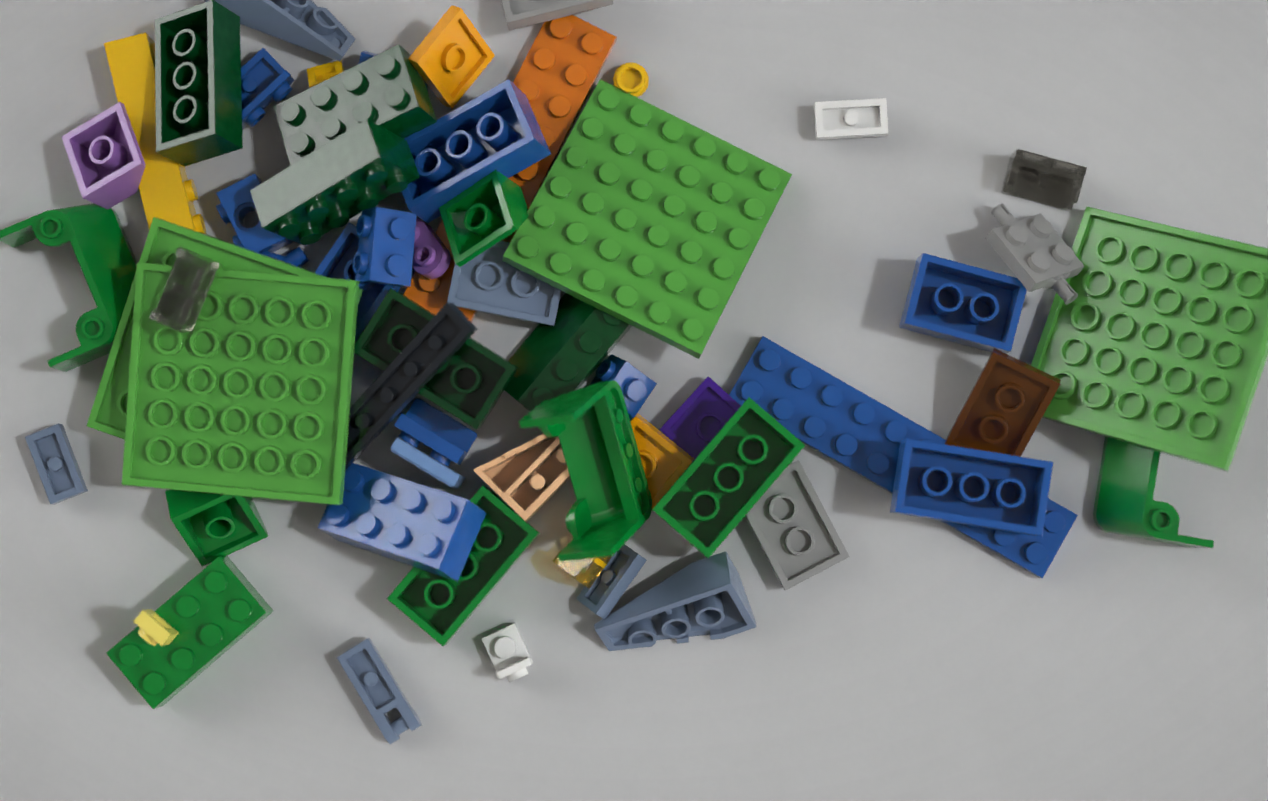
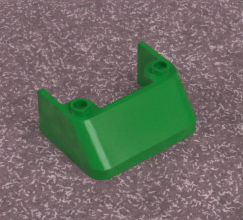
(106, 265)
(601, 465)
(1126, 497)

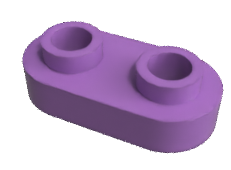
(429, 246)

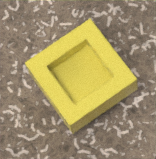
(154, 628)

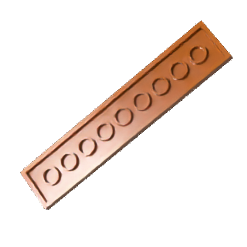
(556, 83)

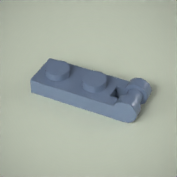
(378, 689)

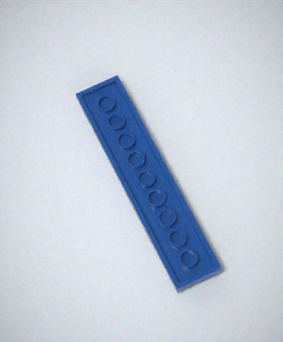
(868, 438)

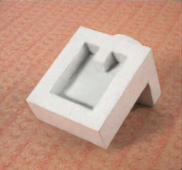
(508, 653)

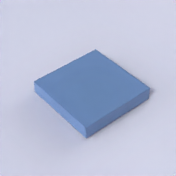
(427, 463)

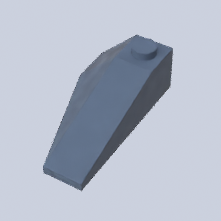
(295, 22)
(693, 602)

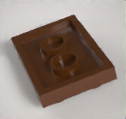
(1003, 406)

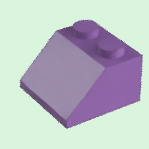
(106, 157)

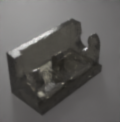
(1043, 179)
(185, 290)

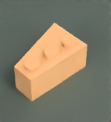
(527, 474)

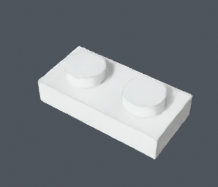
(851, 119)

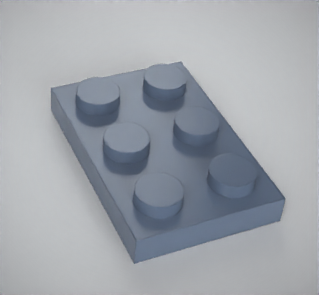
(502, 290)

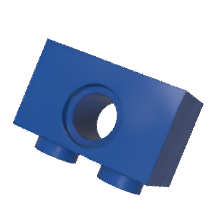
(234, 205)

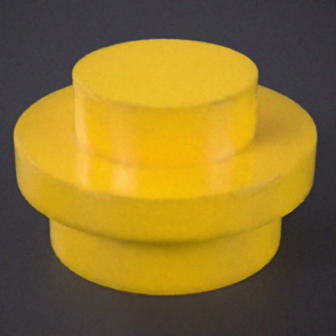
(631, 79)

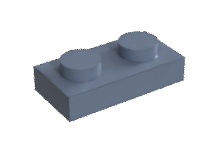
(56, 464)
(612, 582)

